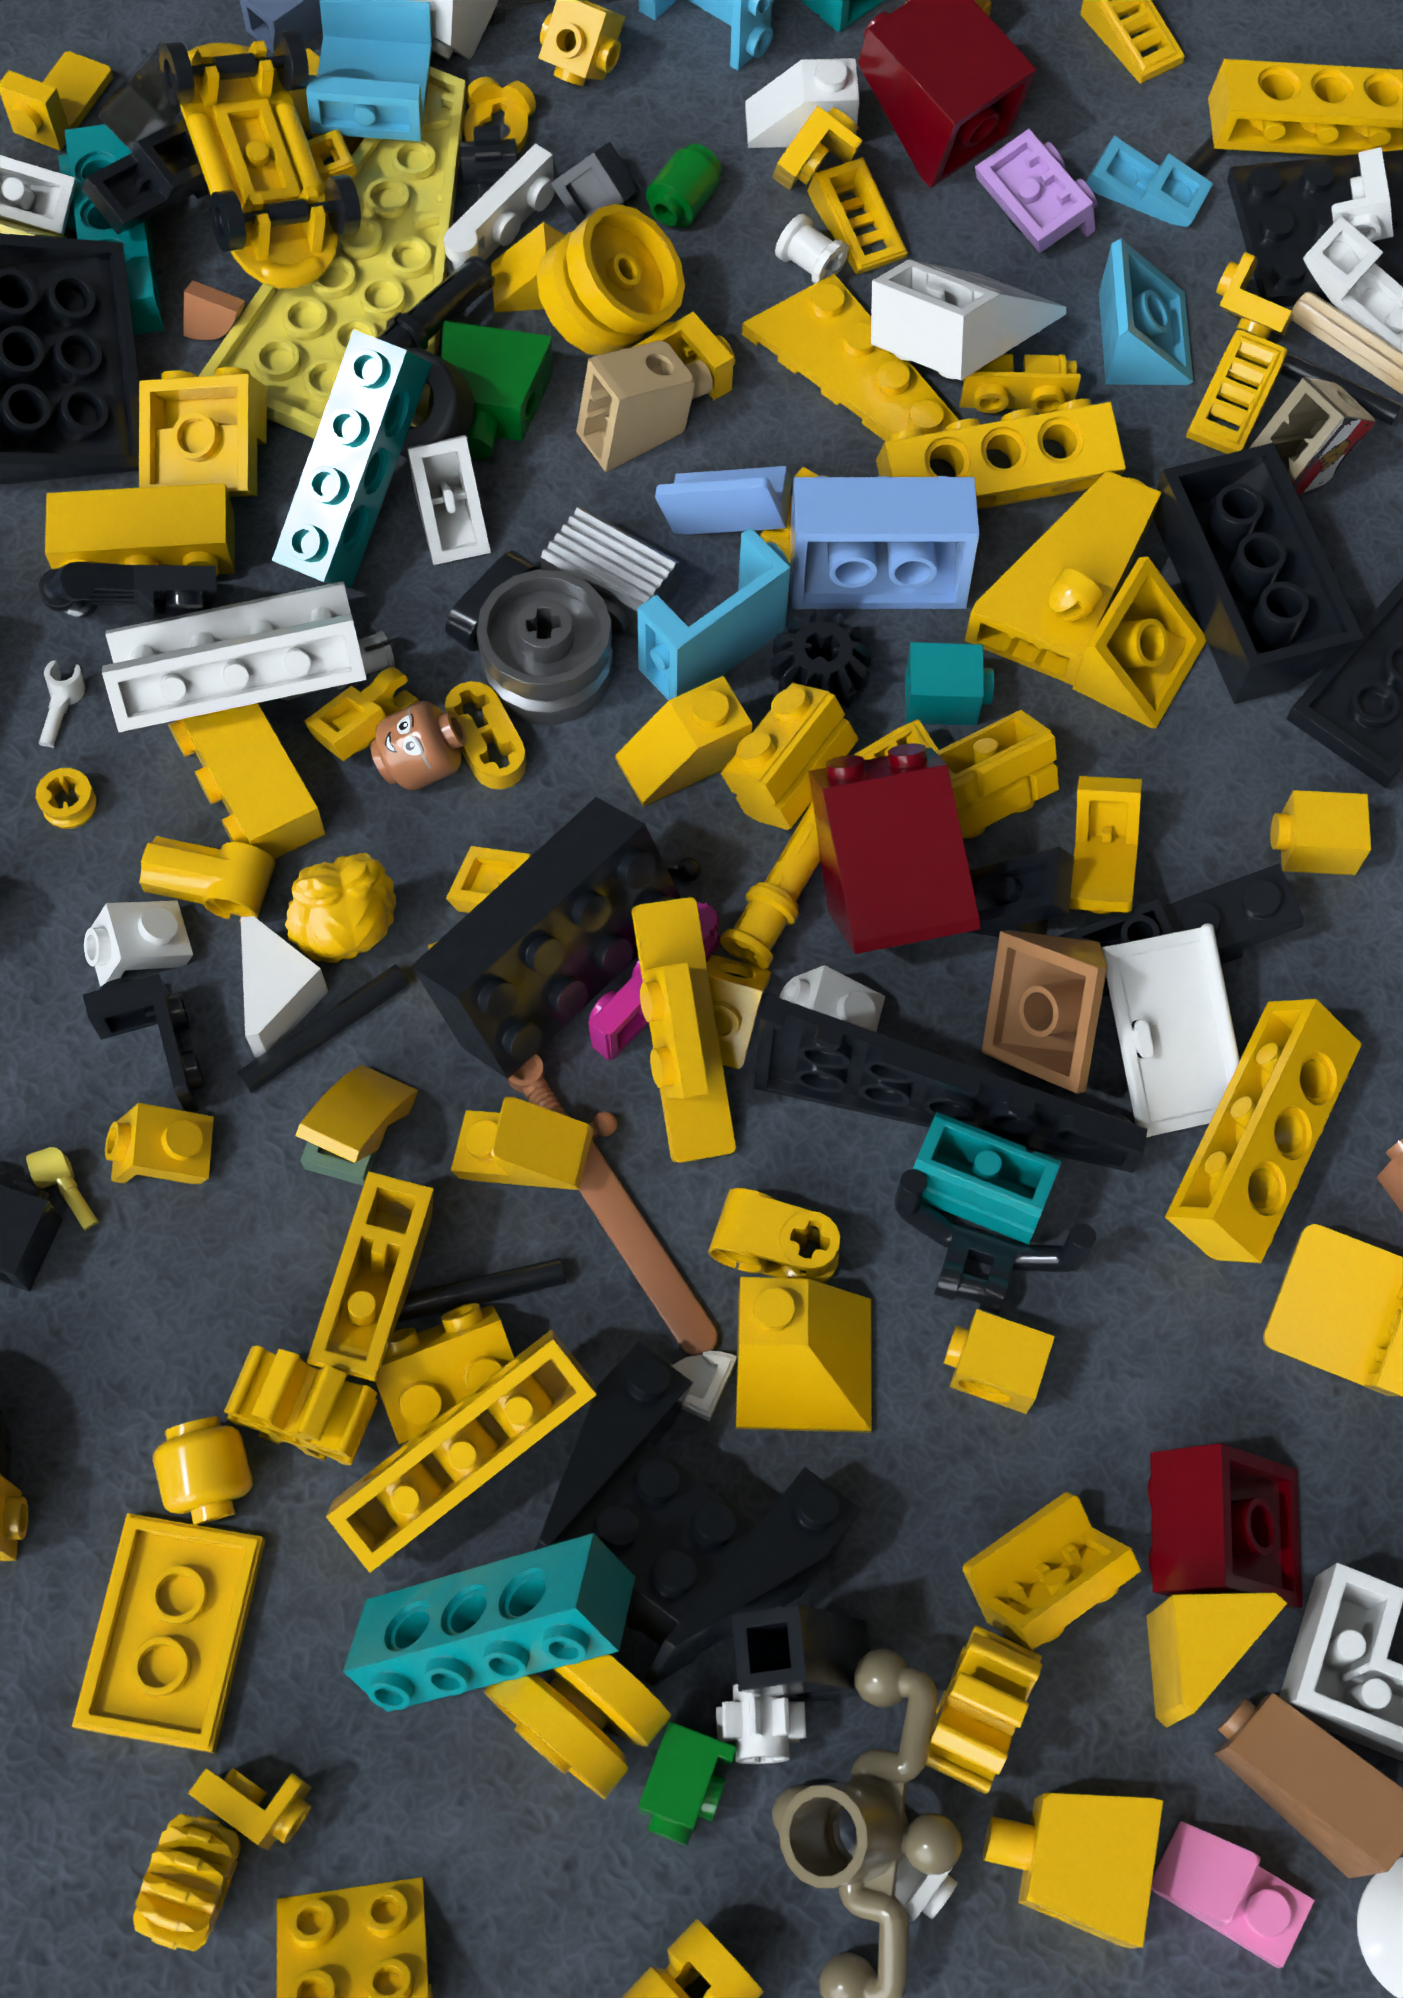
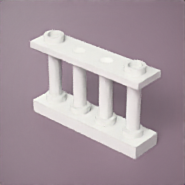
(232, 656)

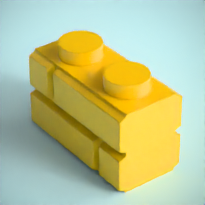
(776, 758)
(1000, 770)

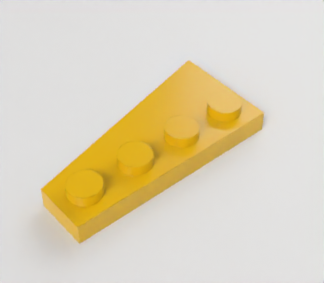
(829, 342)

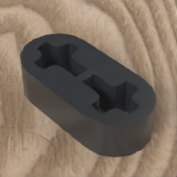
(464, 616)

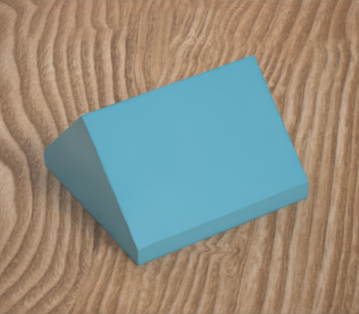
(1142, 322)

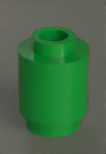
(684, 185)

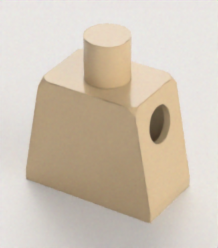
(637, 400)

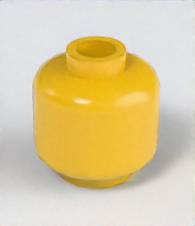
(202, 1469)

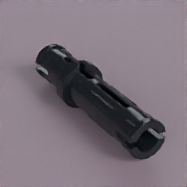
(440, 305)

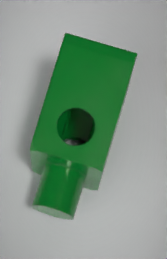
(506, 377)

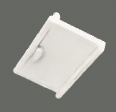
(1180, 1029)

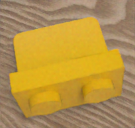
(1342, 1310)

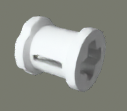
(811, 249)

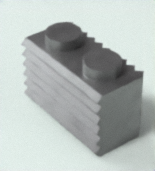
(614, 564)

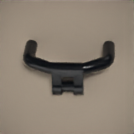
(984, 1248)

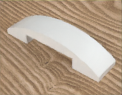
(1356, 285)

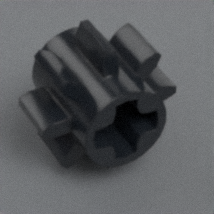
(487, 157)

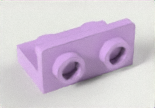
(1037, 191)

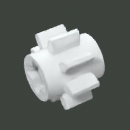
(760, 1726)

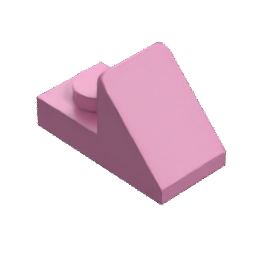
(1231, 1893)

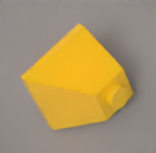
(802, 1357)

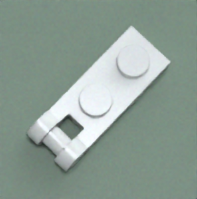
(502, 209)

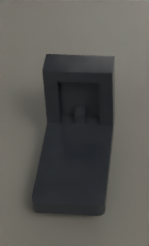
(140, 1003)

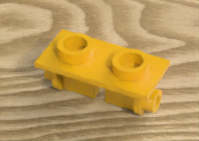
(1042, 385)

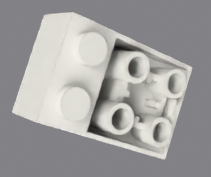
(953, 317)

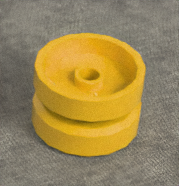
(610, 280)
(568, 1717)

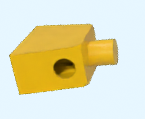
(1084, 1861)

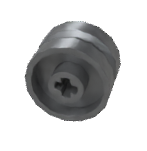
(546, 646)

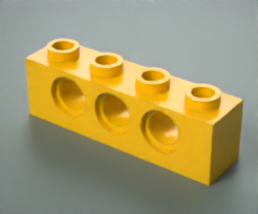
(1306, 108)
(1081, 428)
(1264, 1131)
(460, 1450)

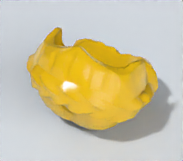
(340, 908)

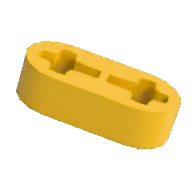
(497, 729)

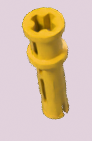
(774, 902)

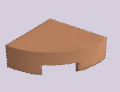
(209, 312)

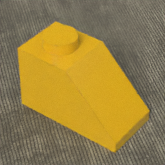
(685, 741)

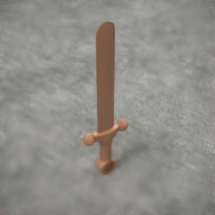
(627, 1226)

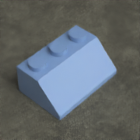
(882, 542)

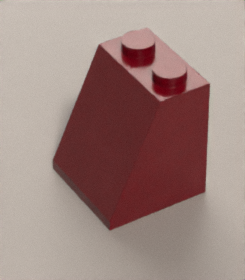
(944, 81)
(892, 849)

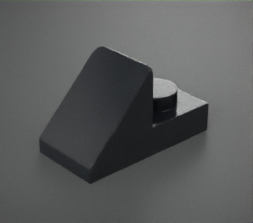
(1023, 892)

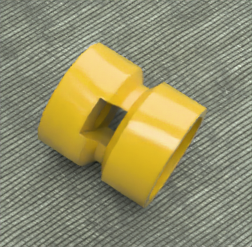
(693, 1955)

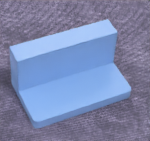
(726, 500)

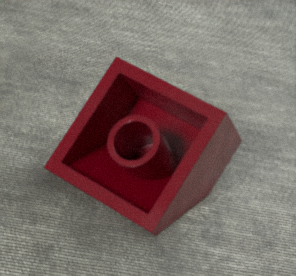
(1223, 1524)

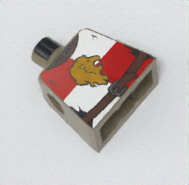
(1316, 432)

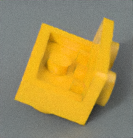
(440, 1366)
(1048, 1573)

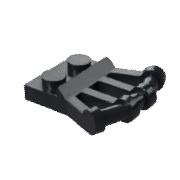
(83, 586)

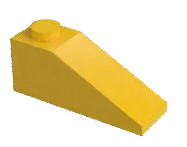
(373, 1276)

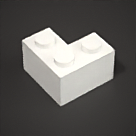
(1341, 1660)

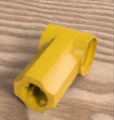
(221, 880)

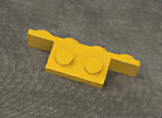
(683, 1029)

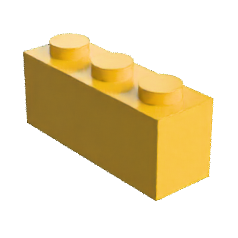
(142, 526)
(251, 777)

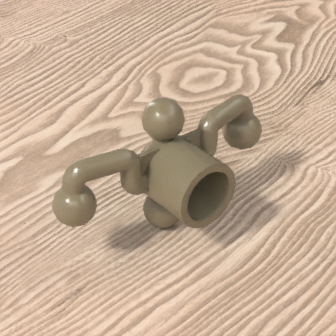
(875, 1798)

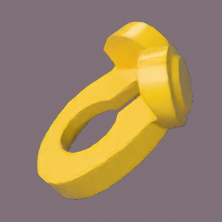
(488, 97)

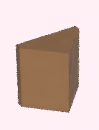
(1045, 1006)

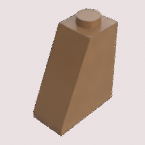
(1315, 1784)

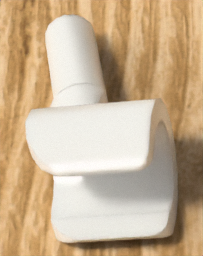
(62, 695)

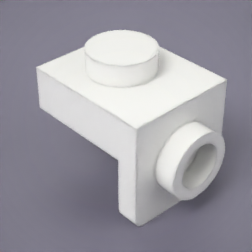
(137, 938)
(835, 996)

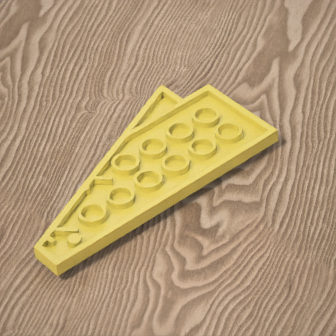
(395, 259)

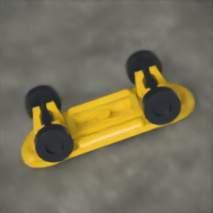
(257, 159)

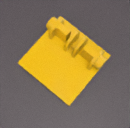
(354, 1943)

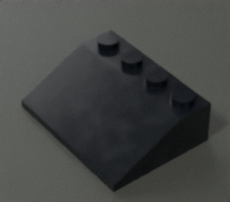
(66, 360)

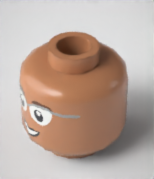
(418, 745)

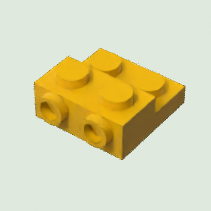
(202, 429)

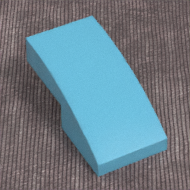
(1162, 191)

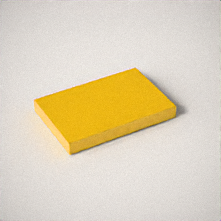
(169, 1633)

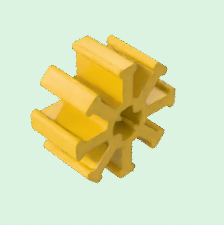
(301, 1405)
(982, 1708)

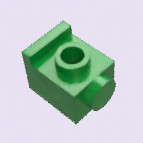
(684, 1782)

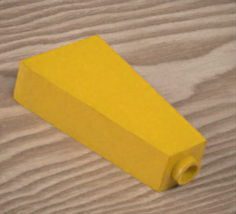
(1093, 537)

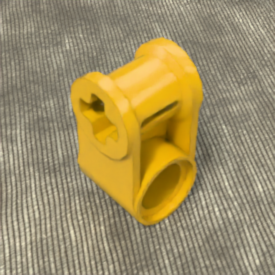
(769, 1235)

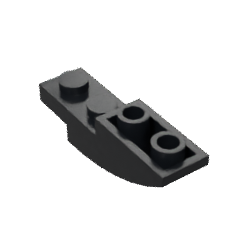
(149, 179)
(1240, 911)

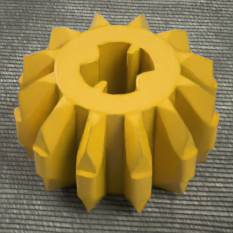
(186, 1882)

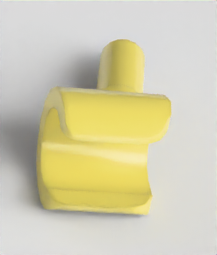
(53, 1167)

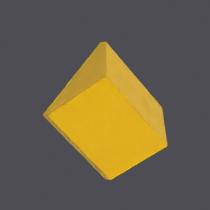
(1140, 648)
(1199, 1642)

